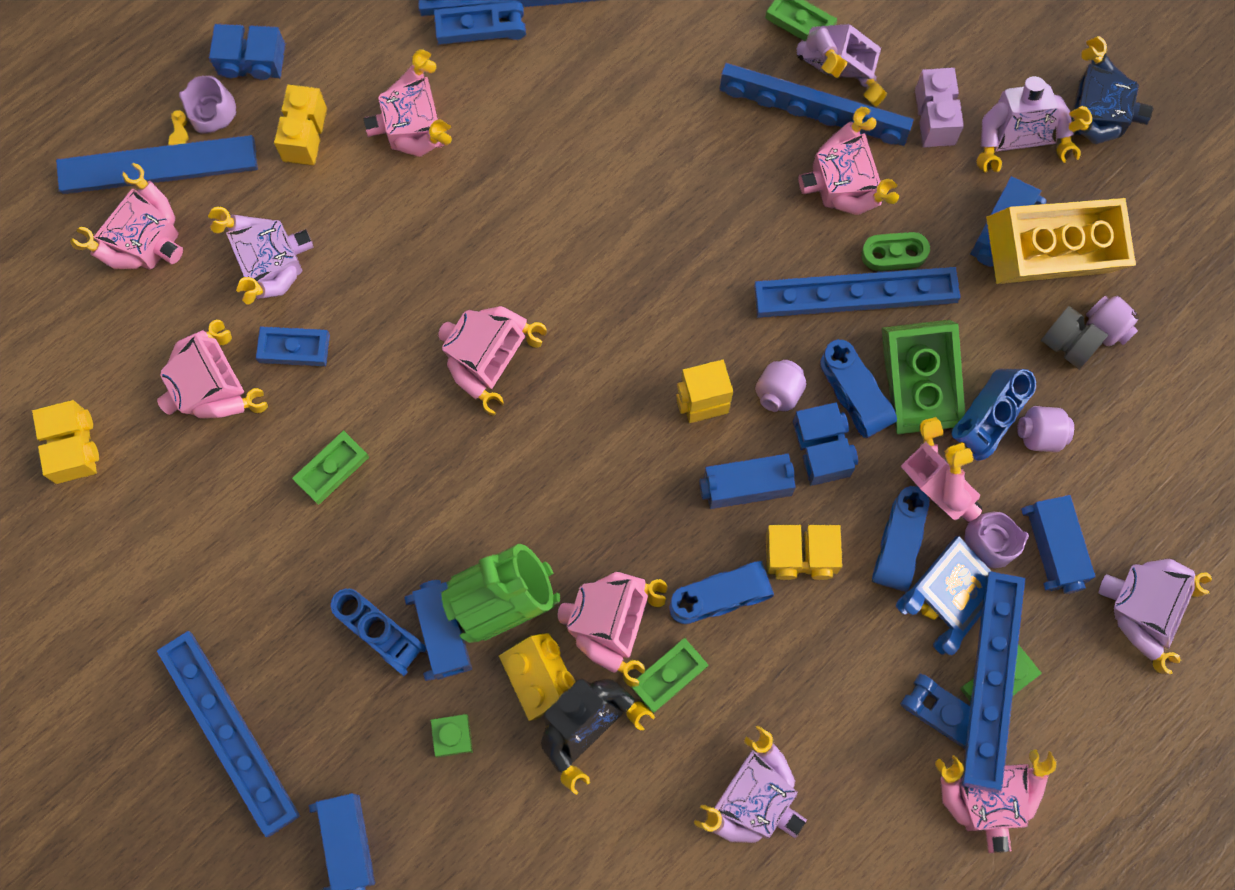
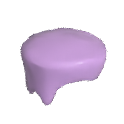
(208, 104)
(995, 539)

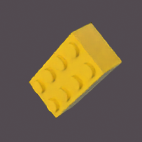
(1060, 240)

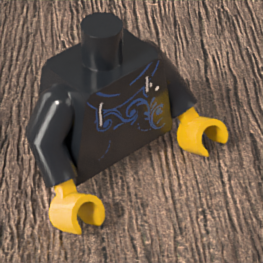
(581, 719)

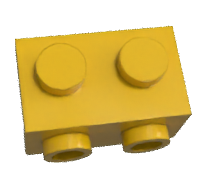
(537, 673)

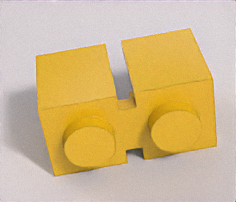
(296, 135)
(704, 391)
(68, 448)
(822, 551)

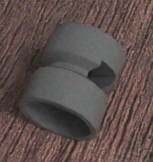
(1074, 337)

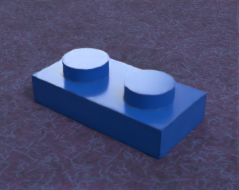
(292, 346)

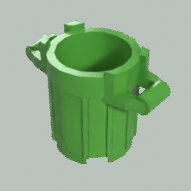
(499, 593)

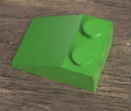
(924, 373)

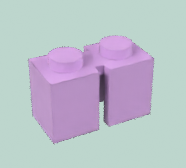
(942, 117)

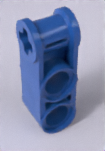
(856, 389)
(994, 411)
(901, 540)
(722, 593)
(395, 645)

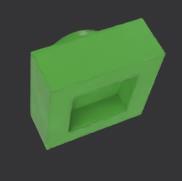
(451, 735)

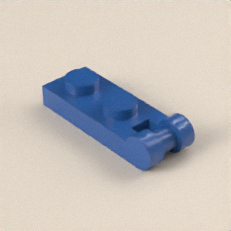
(479, 22)
(947, 714)

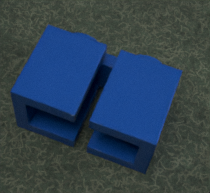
(259, 54)
(822, 436)

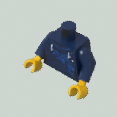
(1105, 98)

